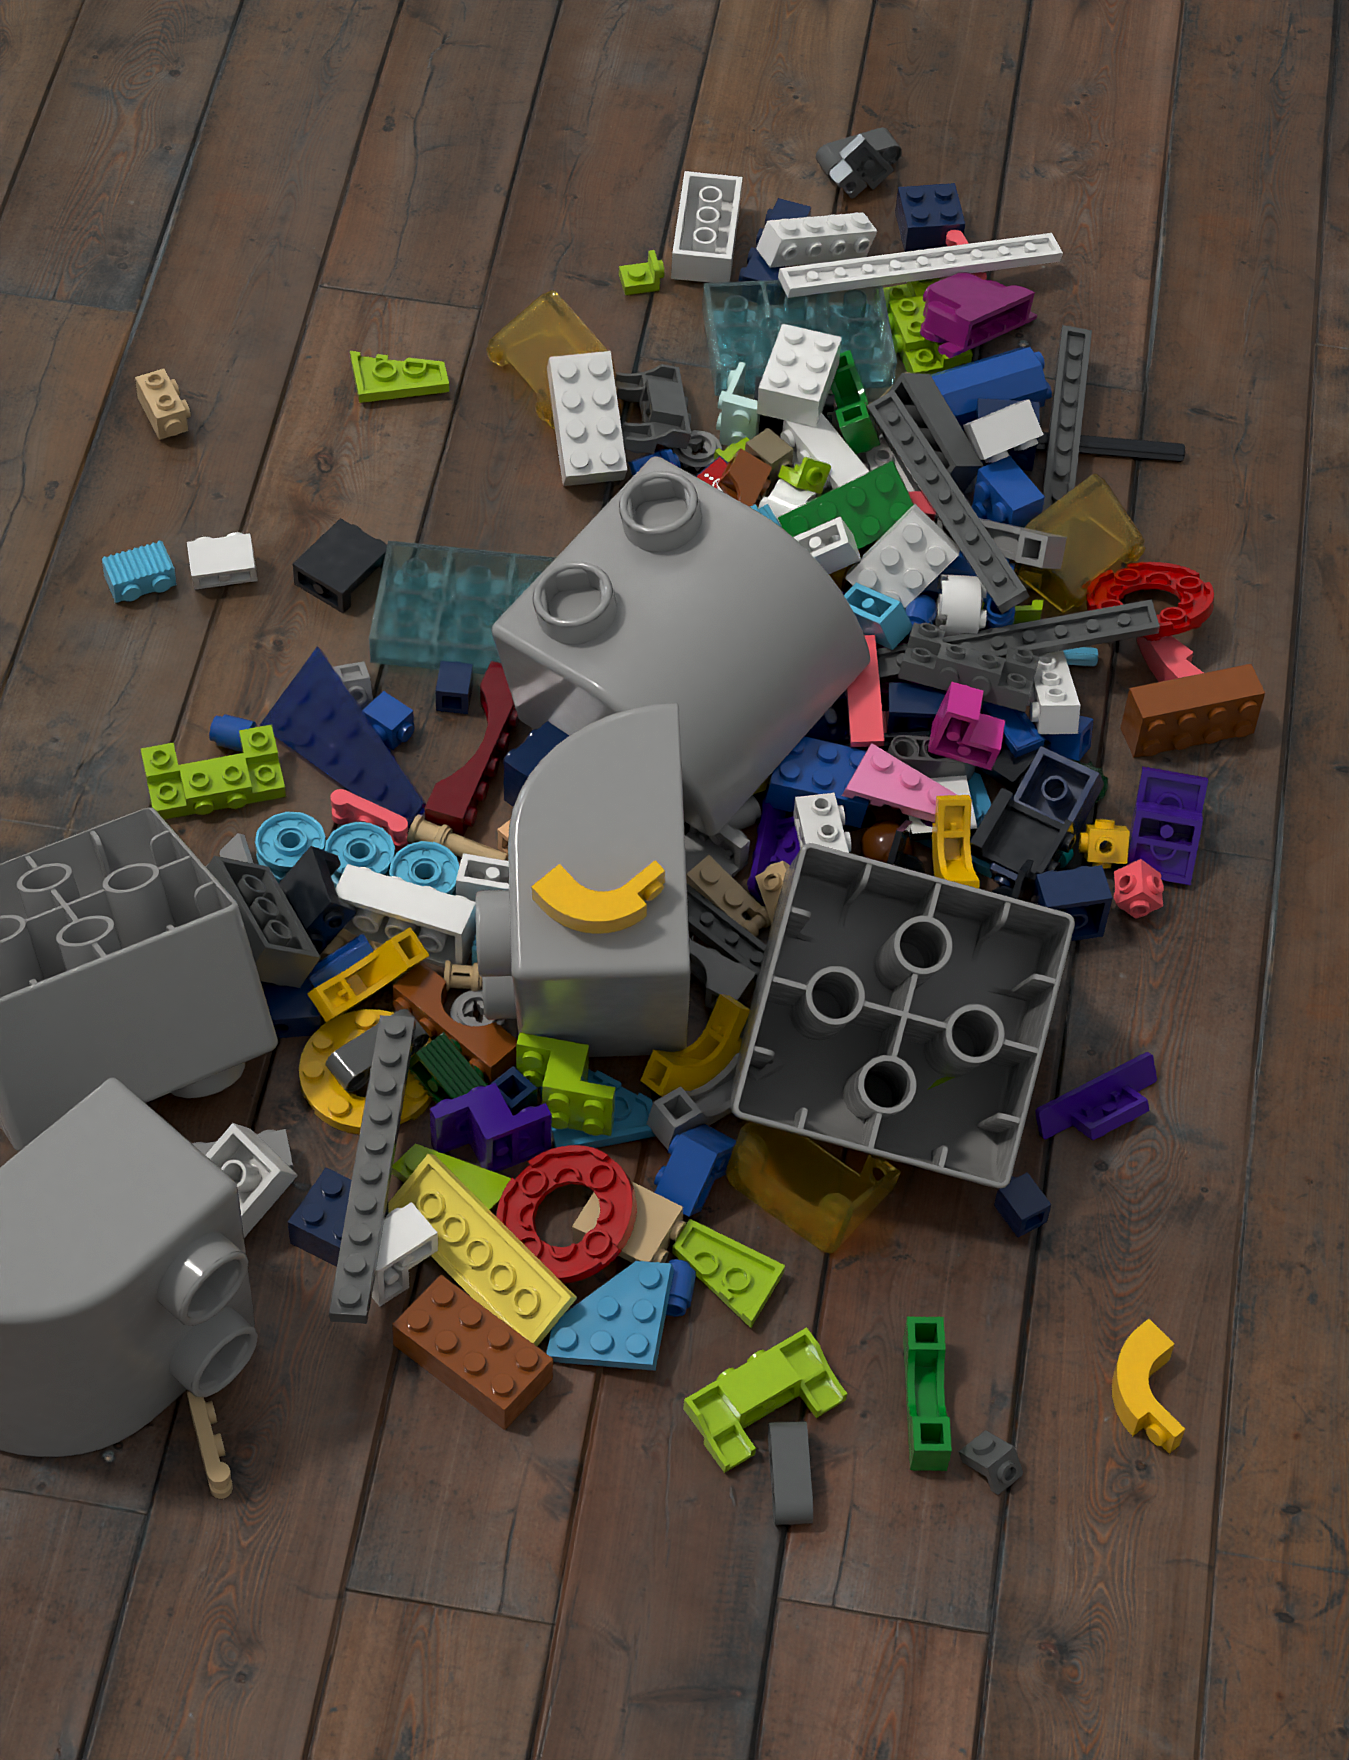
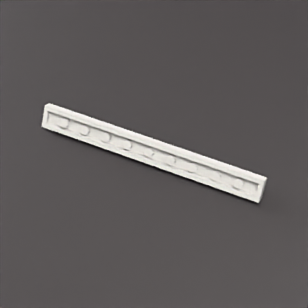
(919, 265)

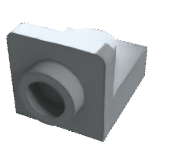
(357, 681)

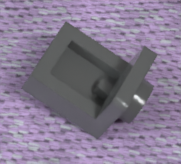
(993, 1459)

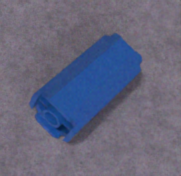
(1005, 376)

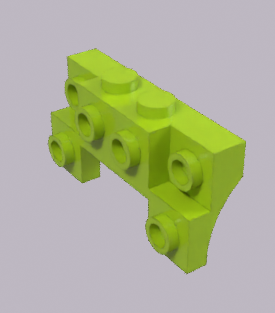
(905, 316)
(214, 782)
(758, 1388)

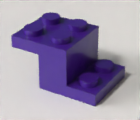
(1168, 822)
(490, 1128)

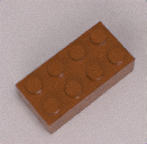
(1192, 710)
(472, 1352)

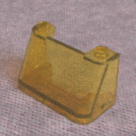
(534, 335)
(1096, 536)

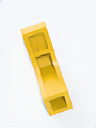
(952, 840)
(593, 910)
(368, 975)
(703, 1058)
(1135, 1405)

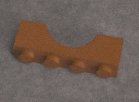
(745, 478)
(483, 1046)

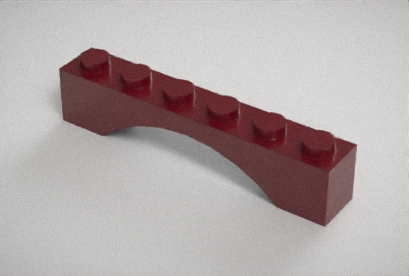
(457, 796)

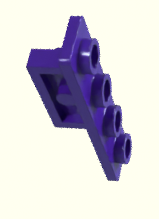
(775, 843)
(1102, 1102)

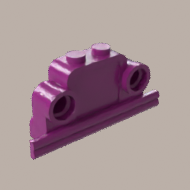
(971, 311)

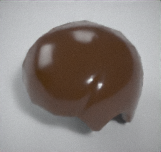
(878, 840)

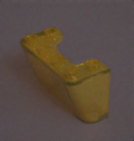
(806, 1184)

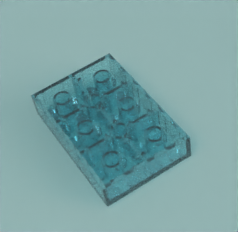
(747, 317)
(443, 603)

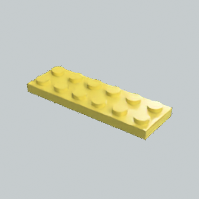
(485, 1253)

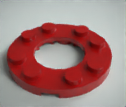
(1194, 594)
(563, 1167)

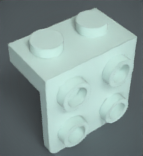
(738, 413)

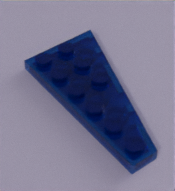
(333, 733)

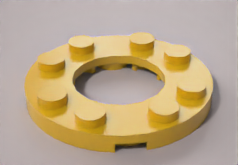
(322, 1089)

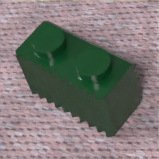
(444, 1069)

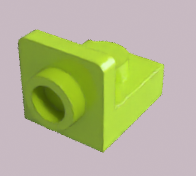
(642, 276)
(808, 476)

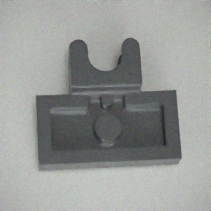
(860, 165)

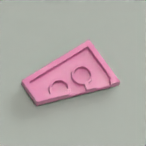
(896, 784)

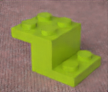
(563, 1074)

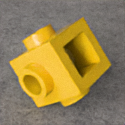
(1113, 851)

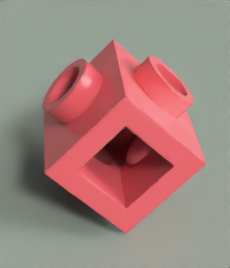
(1138, 889)

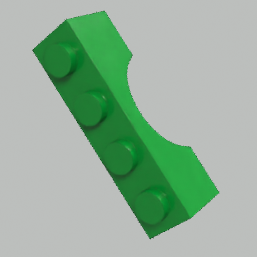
(852, 401)
(925, 1397)

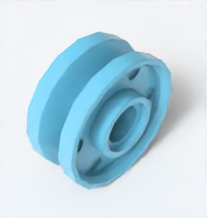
(285, 839)
(361, 846)
(427, 861)

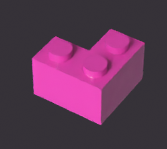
(964, 732)

